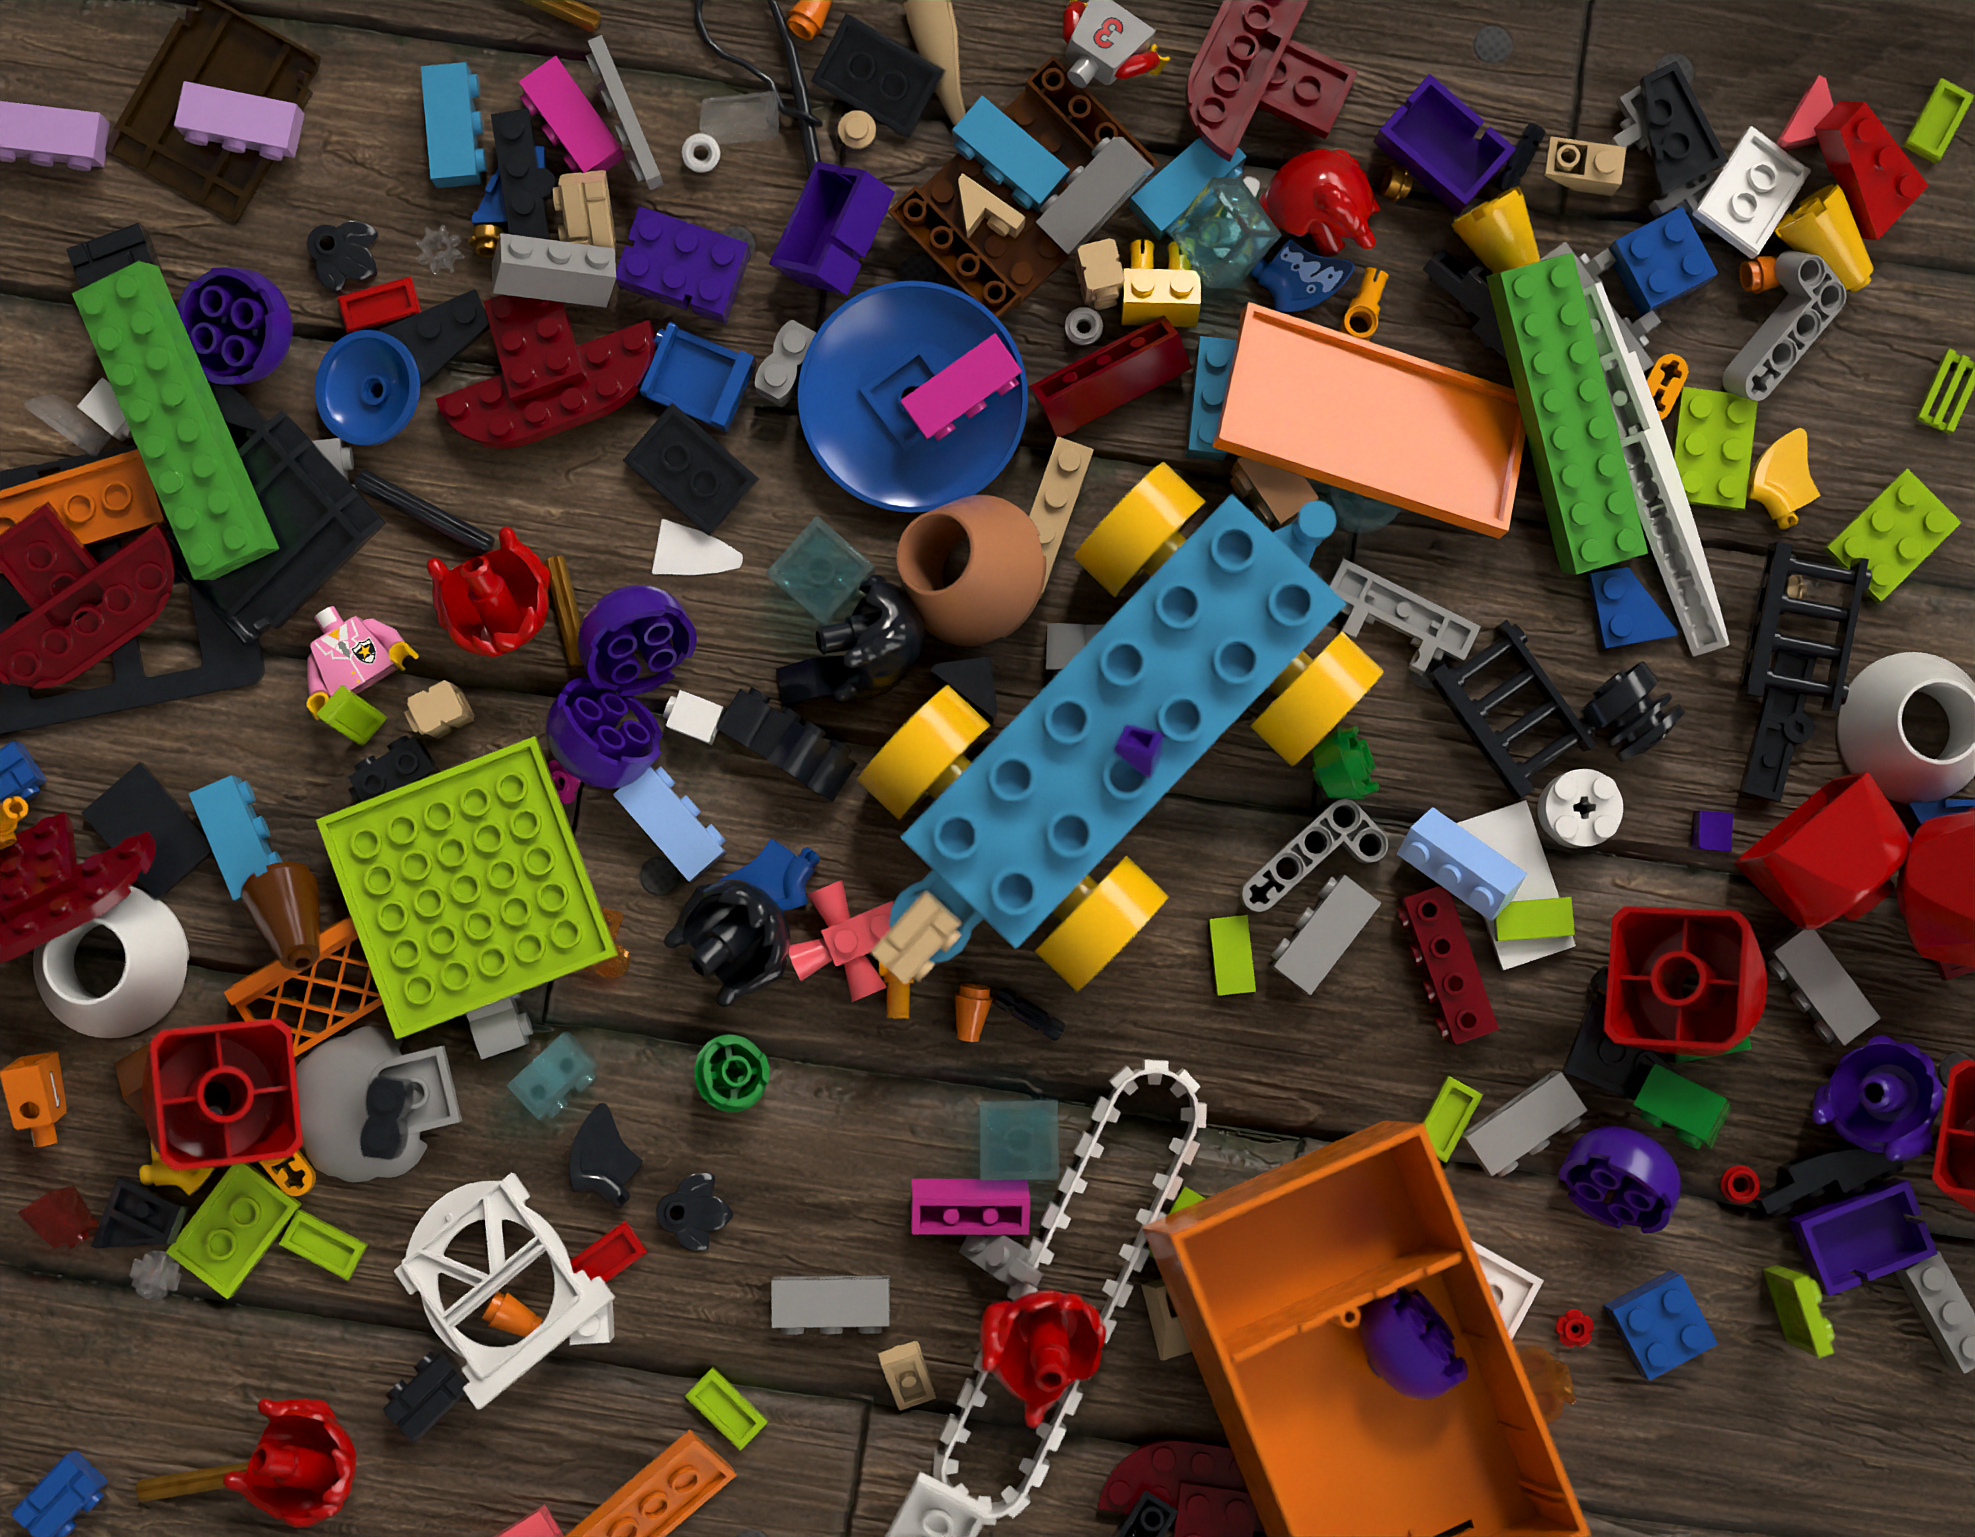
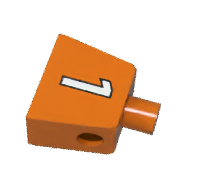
(35, 1095)

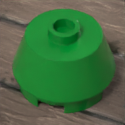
(1344, 765)
(731, 1073)

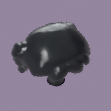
(881, 638)
(735, 934)

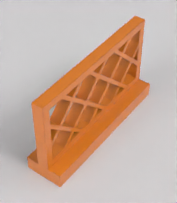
(274, 975)

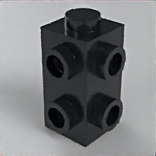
(402, 765)

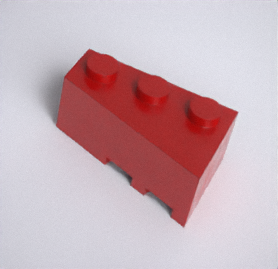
(1868, 167)

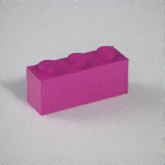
(569, 118)
(962, 388)
(970, 1207)

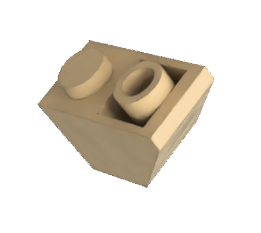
(1585, 165)
(1164, 1320)

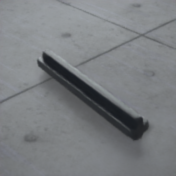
(424, 512)

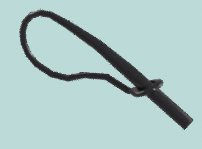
(803, 111)

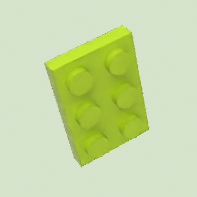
(1714, 446)
(1894, 533)
(233, 1228)
(1798, 1311)

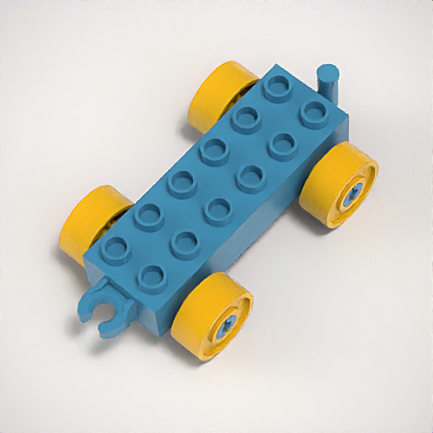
(1176, 659)

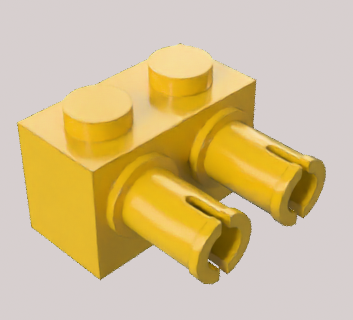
(1160, 292)

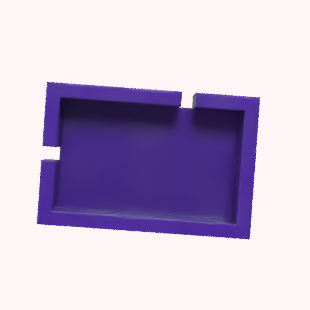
(1440, 145)
(832, 227)
(682, 260)
(1862, 1236)

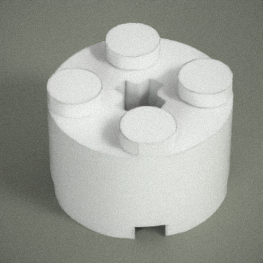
(1570, 827)

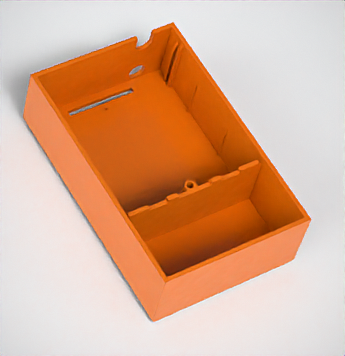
(1273, 1313)

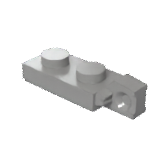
(1001, 1258)

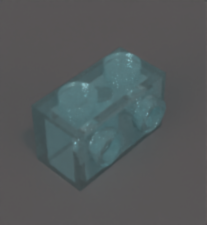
(553, 1076)

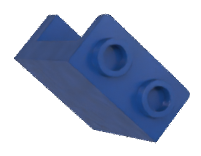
(697, 377)

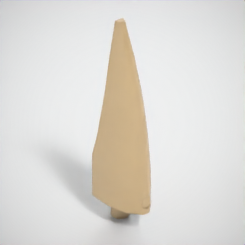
(936, 39)

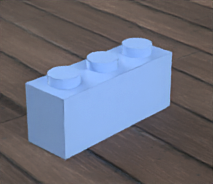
(672, 823)
(1461, 863)

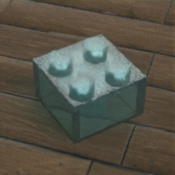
(1224, 232)
(820, 571)
(1019, 1139)

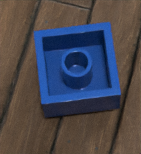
(1662, 261)
(1660, 1324)

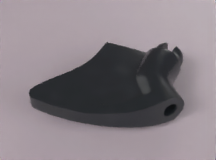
(601, 1159)

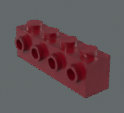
(1110, 377)
(1447, 965)

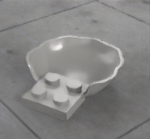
(333, 1100)

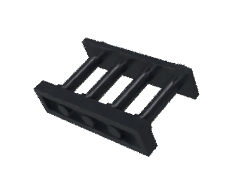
(1774, 602)
(1495, 744)

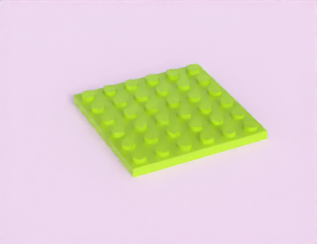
(466, 887)

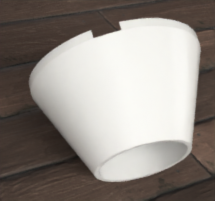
(1872, 730)
(152, 975)

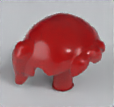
(1322, 196)
(492, 599)
(1041, 1346)
(300, 1463)

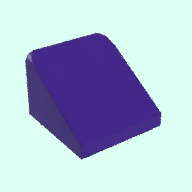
(1140, 748)
(1712, 831)

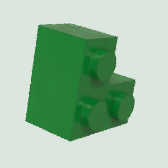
(1684, 1105)

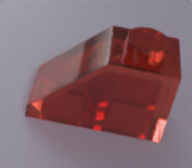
(60, 1218)

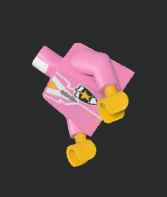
(351, 655)

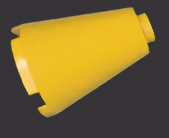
(1828, 229)
(1500, 232)

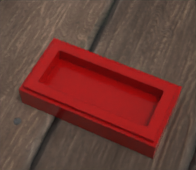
(379, 305)
(610, 1253)

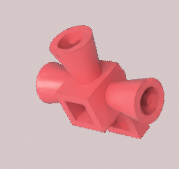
(844, 941)

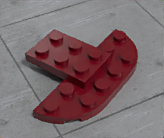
(1255, 64)
(546, 376)
(76, 604)
(50, 894)
(1192, 1477)

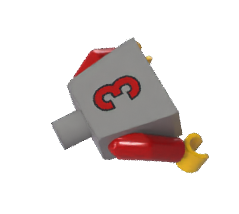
(1107, 43)

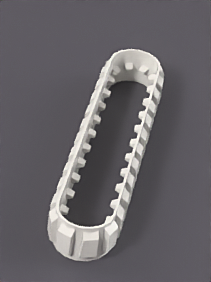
(1118, 1290)

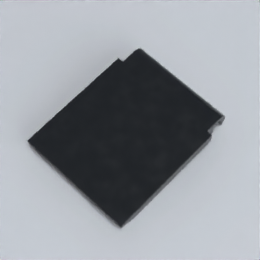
(315, 522)

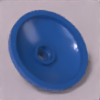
(350, 384)

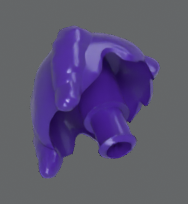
(1882, 1099)

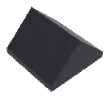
(972, 681)

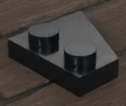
(138, 1217)

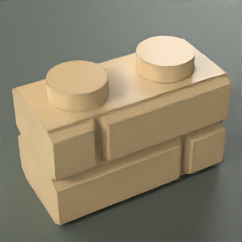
(585, 209)
(1099, 273)
(439, 710)
(917, 937)

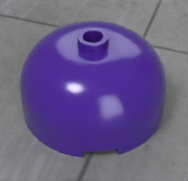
(236, 324)
(630, 621)
(585, 737)
(1633, 1165)
(1401, 1349)

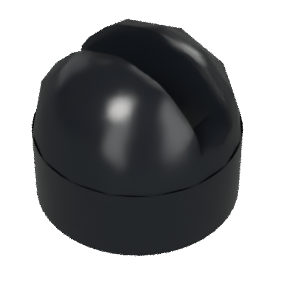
(1599, 982)

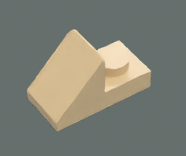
(980, 203)
(907, 1375)

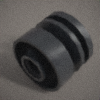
(1632, 711)

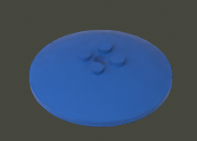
(854, 388)

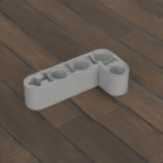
(1811, 304)
(1306, 861)

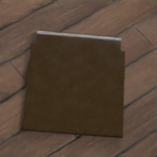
(219, 51)

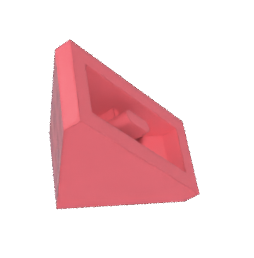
(1808, 113)

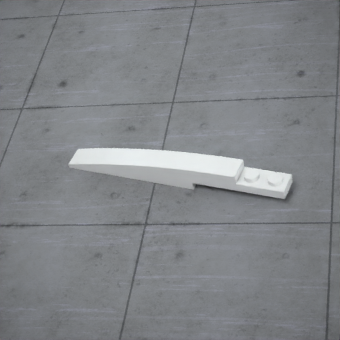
(1656, 483)

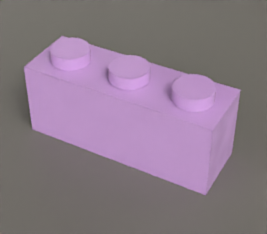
(239, 121)
(52, 135)

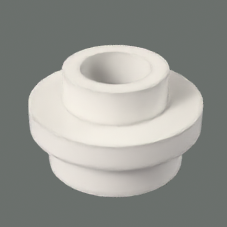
(694, 163)
(1088, 315)

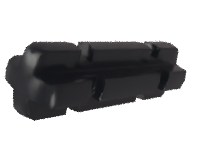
(1521, 158)
(1029, 1014)

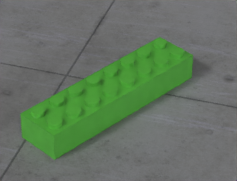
(1567, 414)
(175, 421)

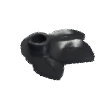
(347, 258)
(699, 1211)

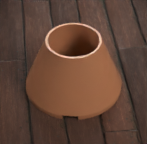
(1000, 579)

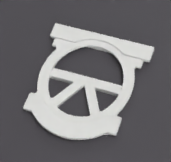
(574, 1298)

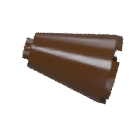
(286, 912)

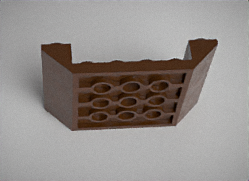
(999, 268)

